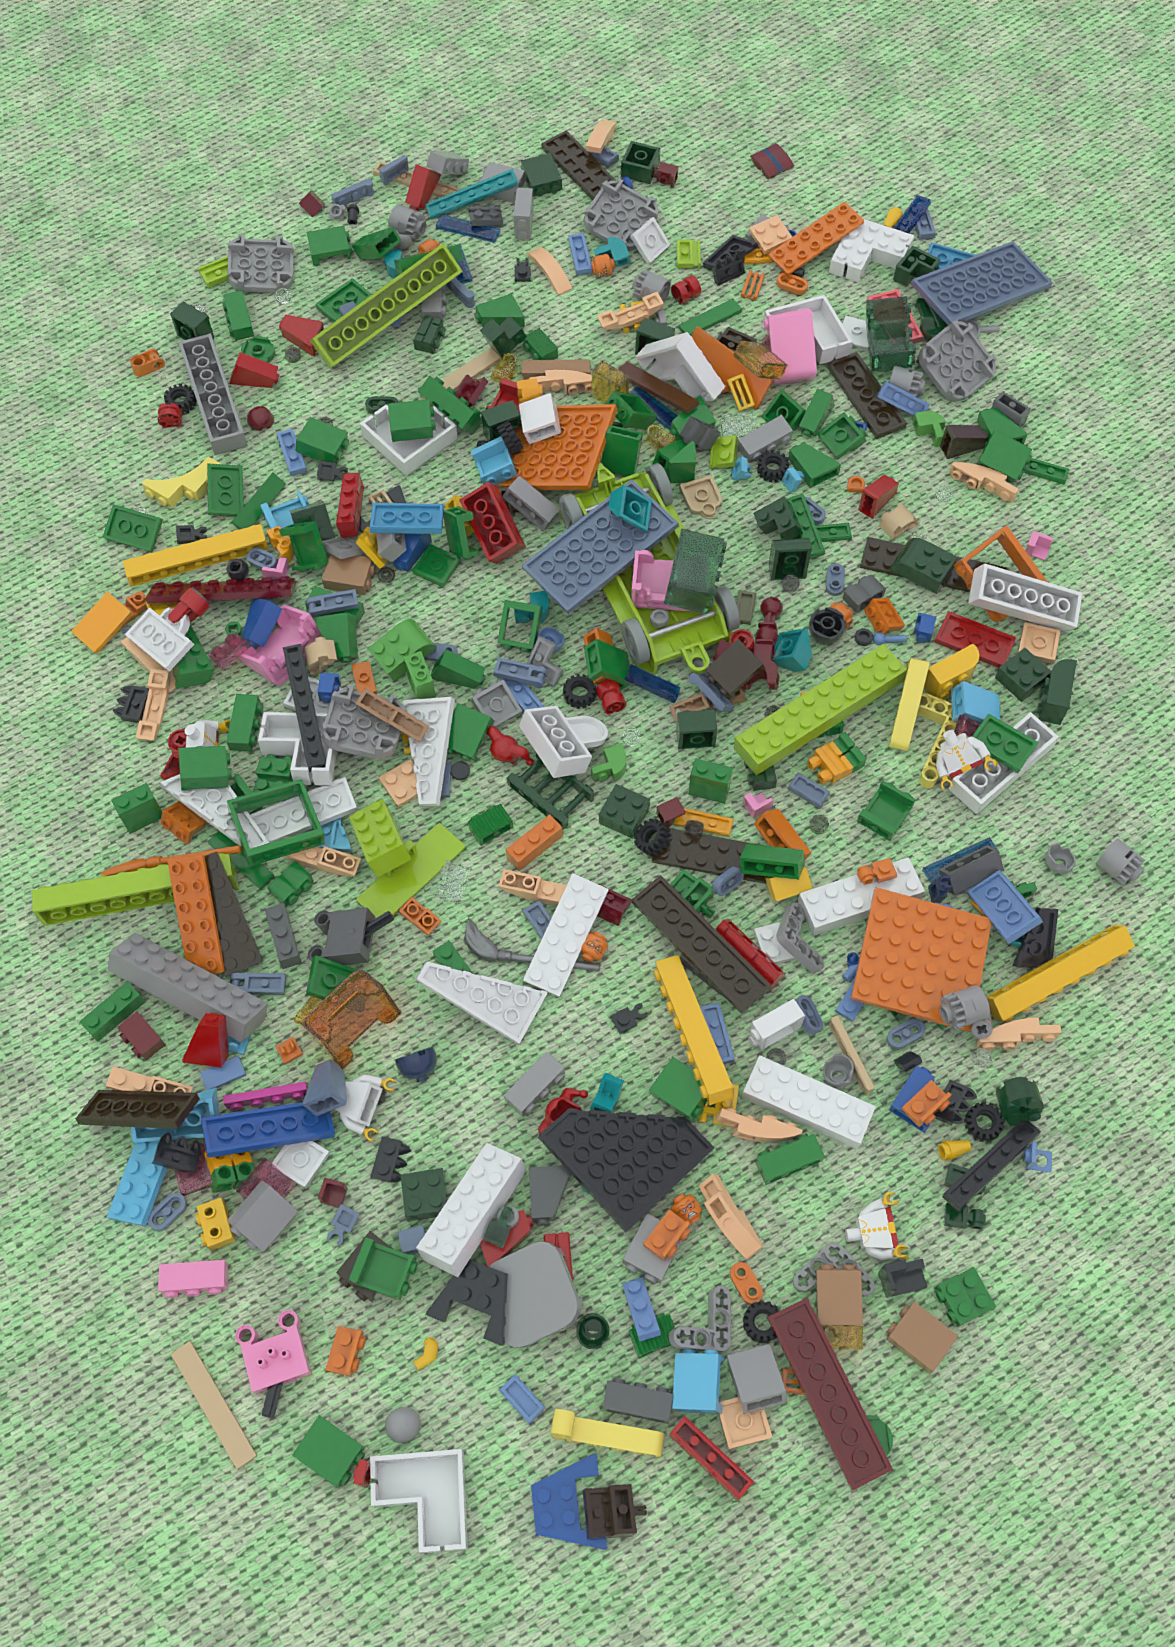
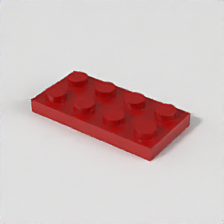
(960, 632)

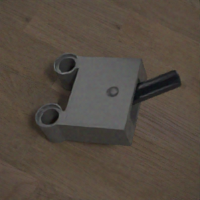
(348, 934)

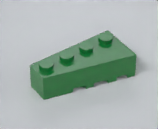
(451, 405)
(194, 666)

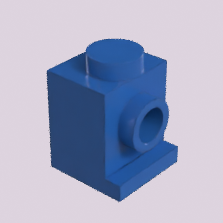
(924, 627)
(327, 685)

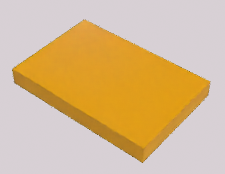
(102, 622)

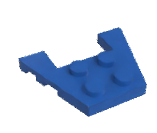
(557, 1504)

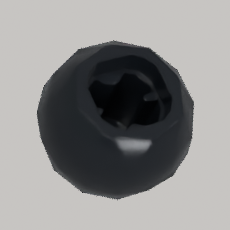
(237, 569)

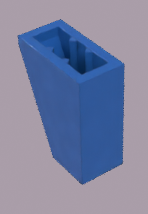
(415, 547)
(260, 622)
(915, 1082)

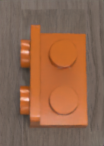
(883, 615)
(181, 821)
(926, 1103)
(666, 1235)
(345, 1351)

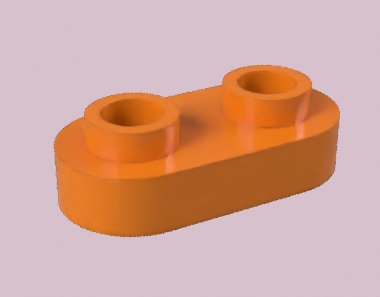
(792, 283)
(746, 1283)

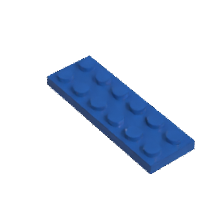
(264, 1129)

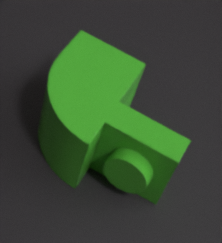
(929, 423)
(614, 766)

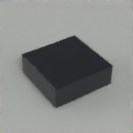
(908, 1061)

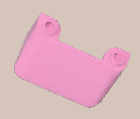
(794, 344)
(651, 581)
(293, 629)

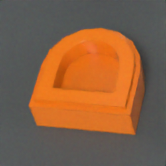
(855, 484)

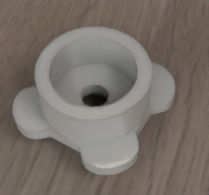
(334, 208)

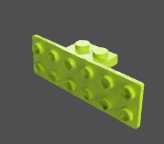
(405, 881)

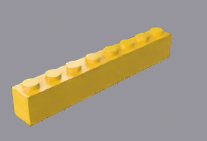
(194, 555)
(1059, 972)
(694, 1030)

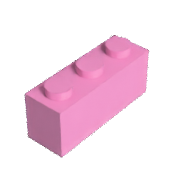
(193, 1278)

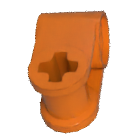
(146, 363)

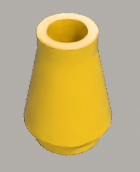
(892, 217)
(952, 1149)

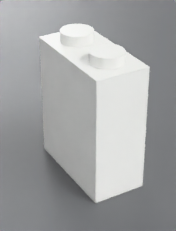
(539, 418)

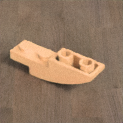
(569, 380)
(979, 476)
(327, 860)
(531, 887)
(1011, 1033)
(130, 1081)
(764, 1130)
(728, 1217)

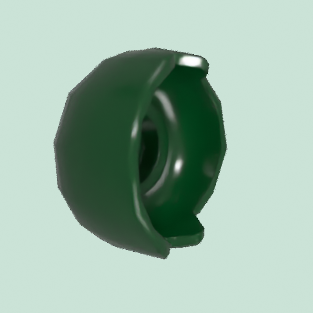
(596, 1323)

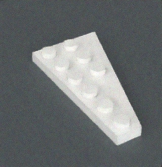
(432, 750)
(212, 807)
(492, 1001)

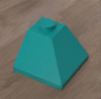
(631, 507)
(793, 650)

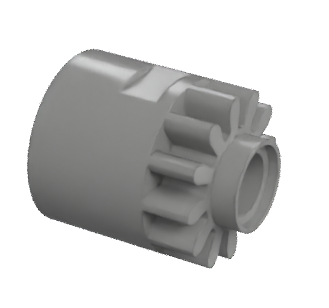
(407, 221)
(649, 283)
(908, 380)
(1121, 862)
(964, 1007)

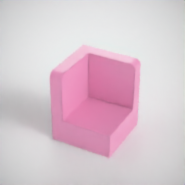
(1039, 545)
(280, 571)
(757, 804)

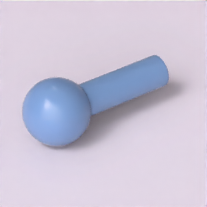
(880, 638)

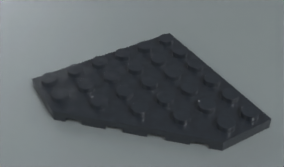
(625, 1157)

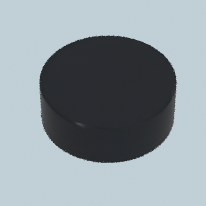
(863, 637)
(460, 770)

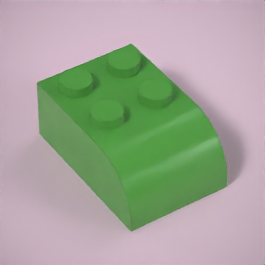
(399, 642)

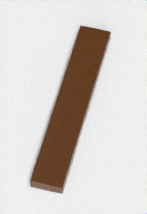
(659, 388)

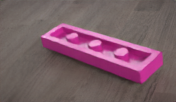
(257, 1097)

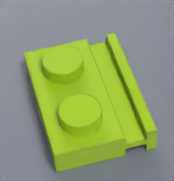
(688, 253)
(214, 272)
(724, 452)

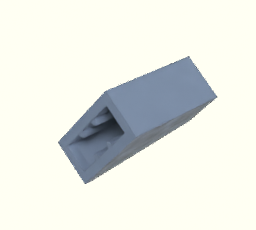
(326, 1089)

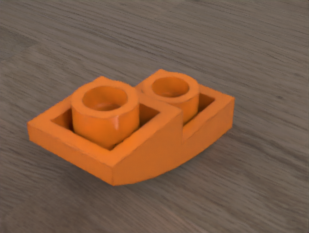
(136, 604)
(419, 916)

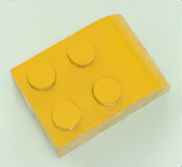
(951, 671)

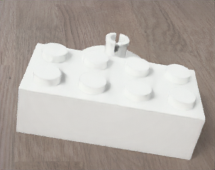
(562, 740)

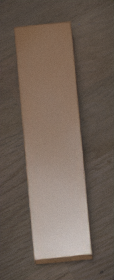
(537, 368)
(700, 702)
(392, 715)

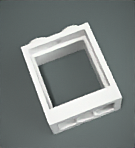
(776, 1025)

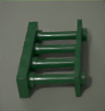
(546, 806)

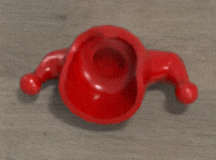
(506, 747)
(561, 1104)

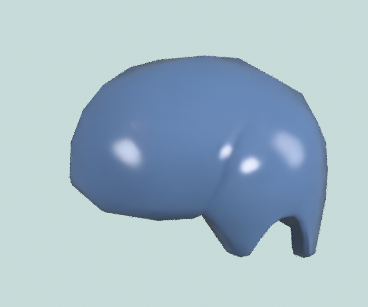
(552, 635)

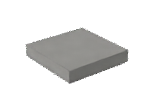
(342, 547)

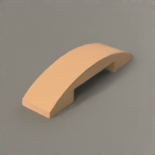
(551, 269)
(631, 315)
(155, 705)

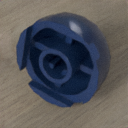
(417, 1064)

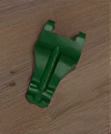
(931, 322)

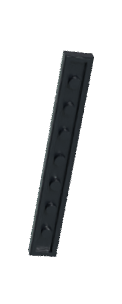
(304, 707)

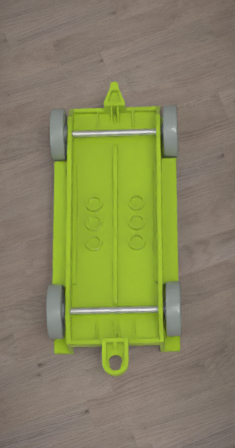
(686, 630)

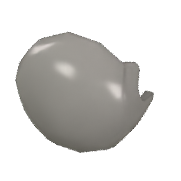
(405, 242)
(1056, 853)
(841, 1064)
(402, 1424)

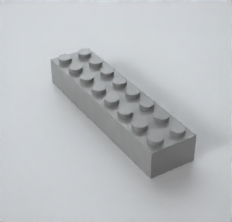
(213, 394)
(186, 985)

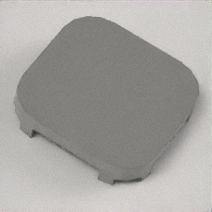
(618, 212)
(260, 264)
(957, 361)
(357, 731)
(538, 1294)

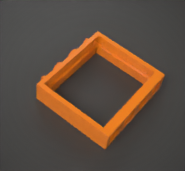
(1014, 551)

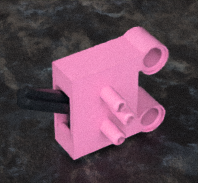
(274, 1360)

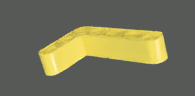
(909, 704)
(945, 717)
(606, 1434)

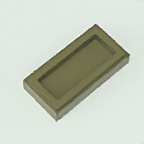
(745, 605)

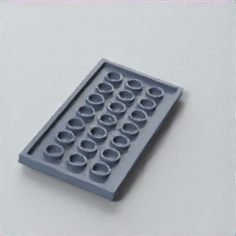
(981, 283)
(594, 552)

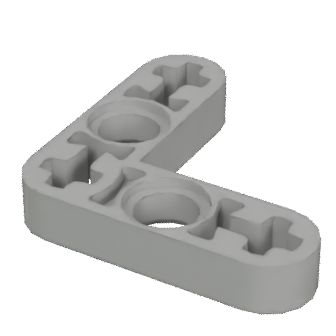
(792, 942)
(824, 1258)
(710, 1334)

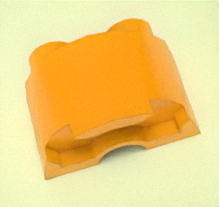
(528, 390)
(281, 543)

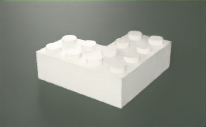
(868, 244)
(829, 333)
(683, 361)
(411, 453)
(282, 737)
(432, 1482)

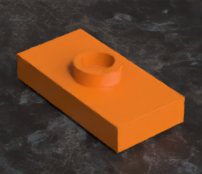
(363, 677)

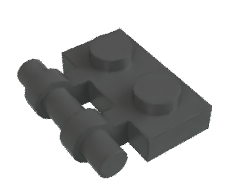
(485, 215)

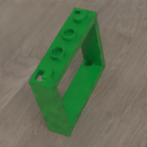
(284, 846)

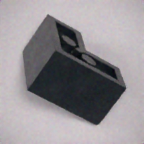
(902, 1277)

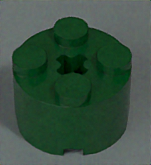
(1019, 1100)

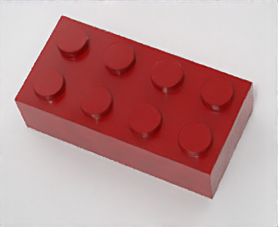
(493, 523)

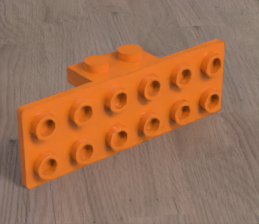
(816, 238)
(728, 366)
(196, 912)

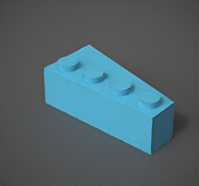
(191, 1127)

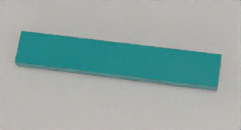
(472, 194)

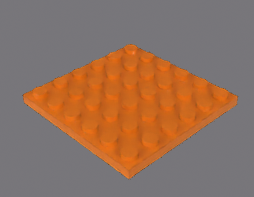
(567, 458)
(918, 954)

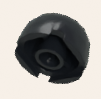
(827, 625)

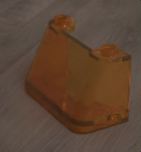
(348, 1014)

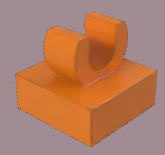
(289, 1050)

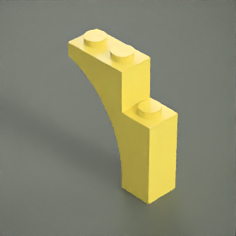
(170, 491)

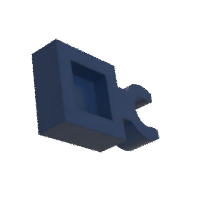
(939, 888)

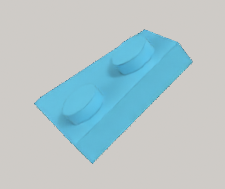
(335, 836)

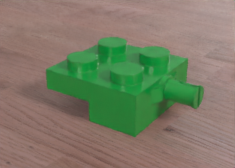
(694, 891)

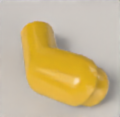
(429, 1355)

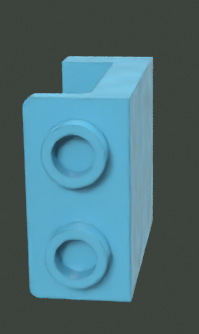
(494, 462)
(280, 514)
(974, 702)
(697, 1382)

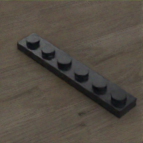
(991, 1164)

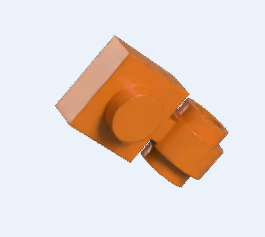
(881, 870)

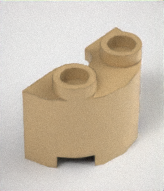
(898, 521)
(319, 654)

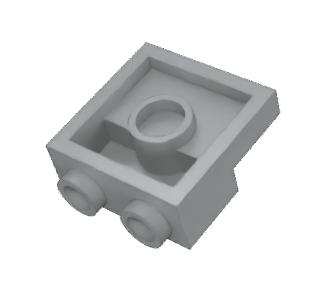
(496, 702)

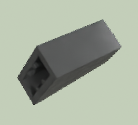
(547, 1191)

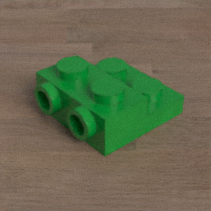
(842, 435)
(272, 772)
(964, 1297)

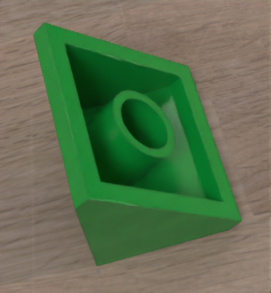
(787, 407)
(682, 466)

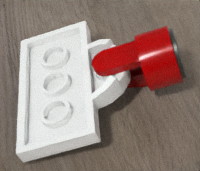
(165, 634)

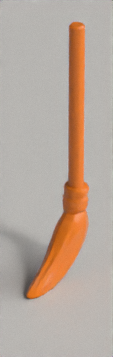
(154, 861)

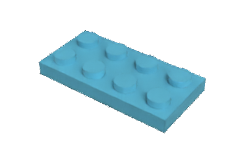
(138, 1186)

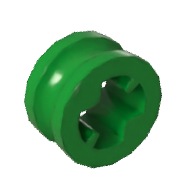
(232, 625)

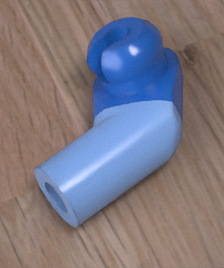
(852, 960)

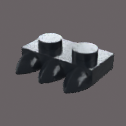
(729, 270)
(133, 704)
(957, 1103)
(177, 1155)
(388, 1160)

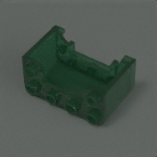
(889, 334)
(695, 571)

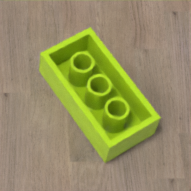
(380, 838)

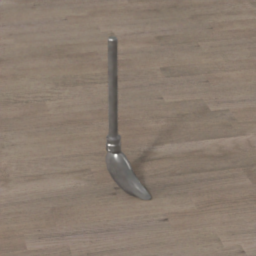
(488, 951)

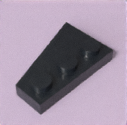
(729, 248)
(1038, 942)

